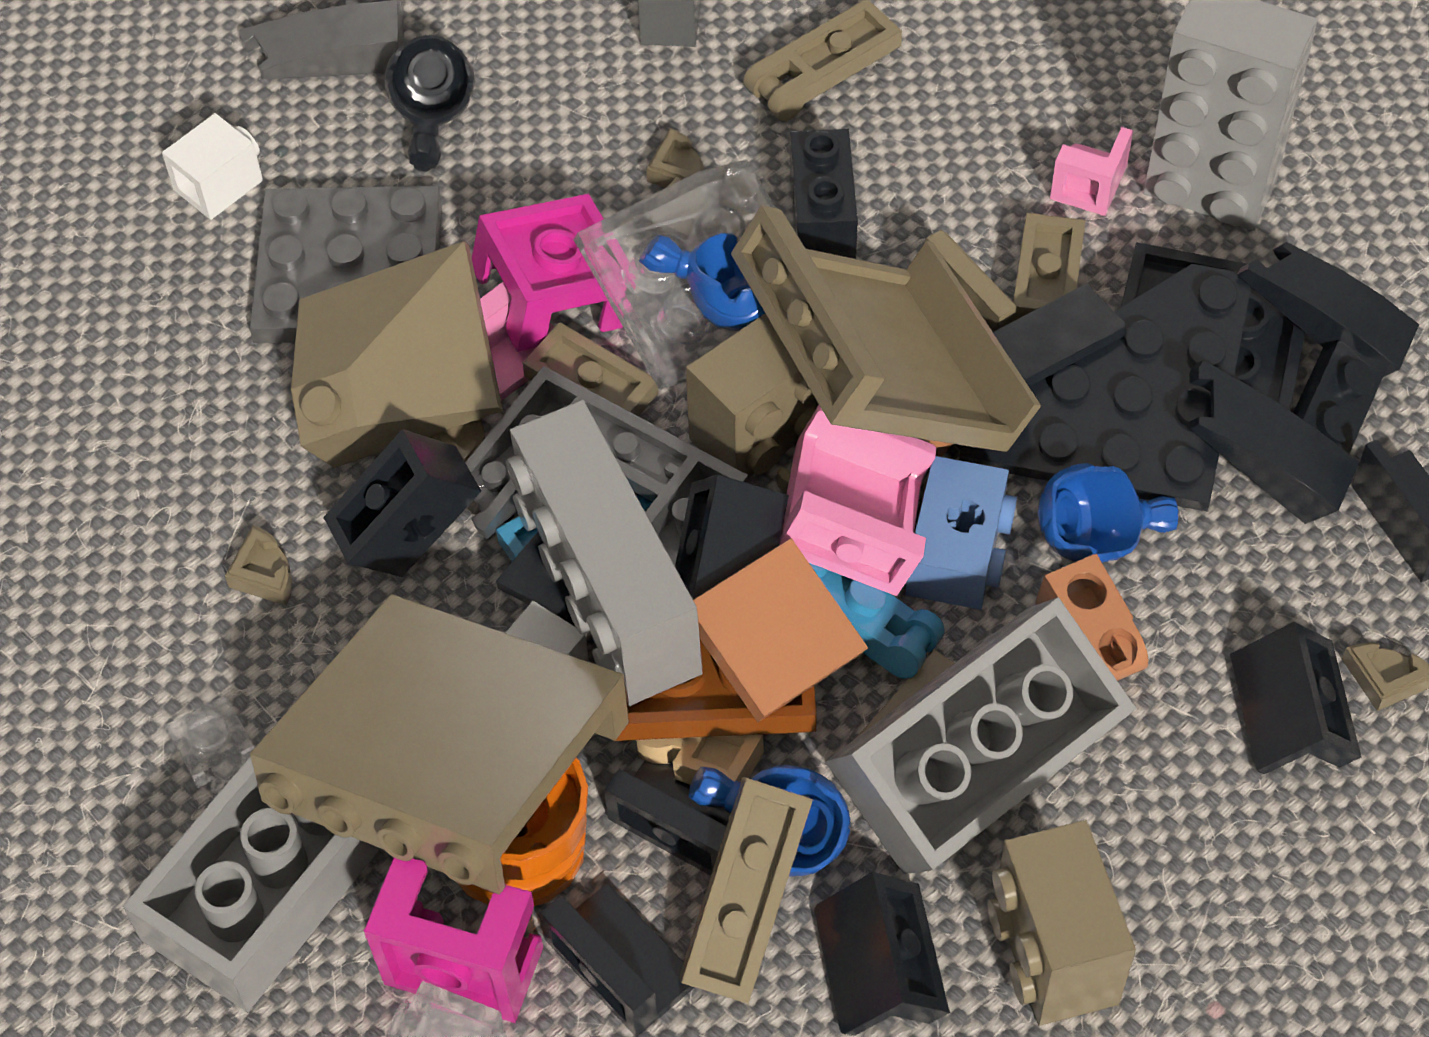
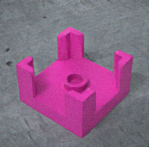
(540, 264)
(417, 947)

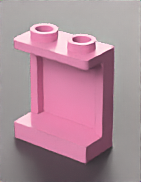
(857, 502)

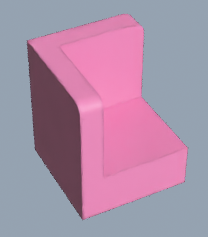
(1090, 176)

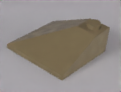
(392, 357)

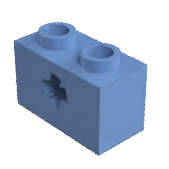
(961, 523)

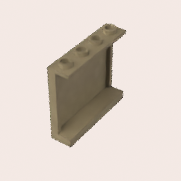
(886, 341)
(436, 738)

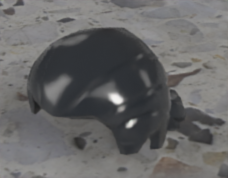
(428, 86)

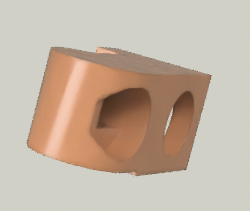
(1099, 613)

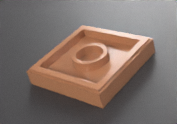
(775, 630)

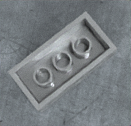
(1228, 107)
(604, 552)
(981, 736)
(243, 891)

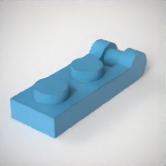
(891, 630)

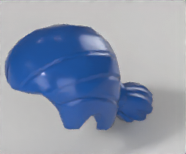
(712, 276)
(1099, 512)
(827, 821)

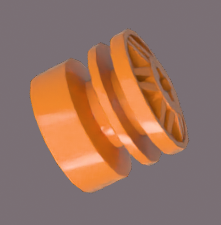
(549, 844)

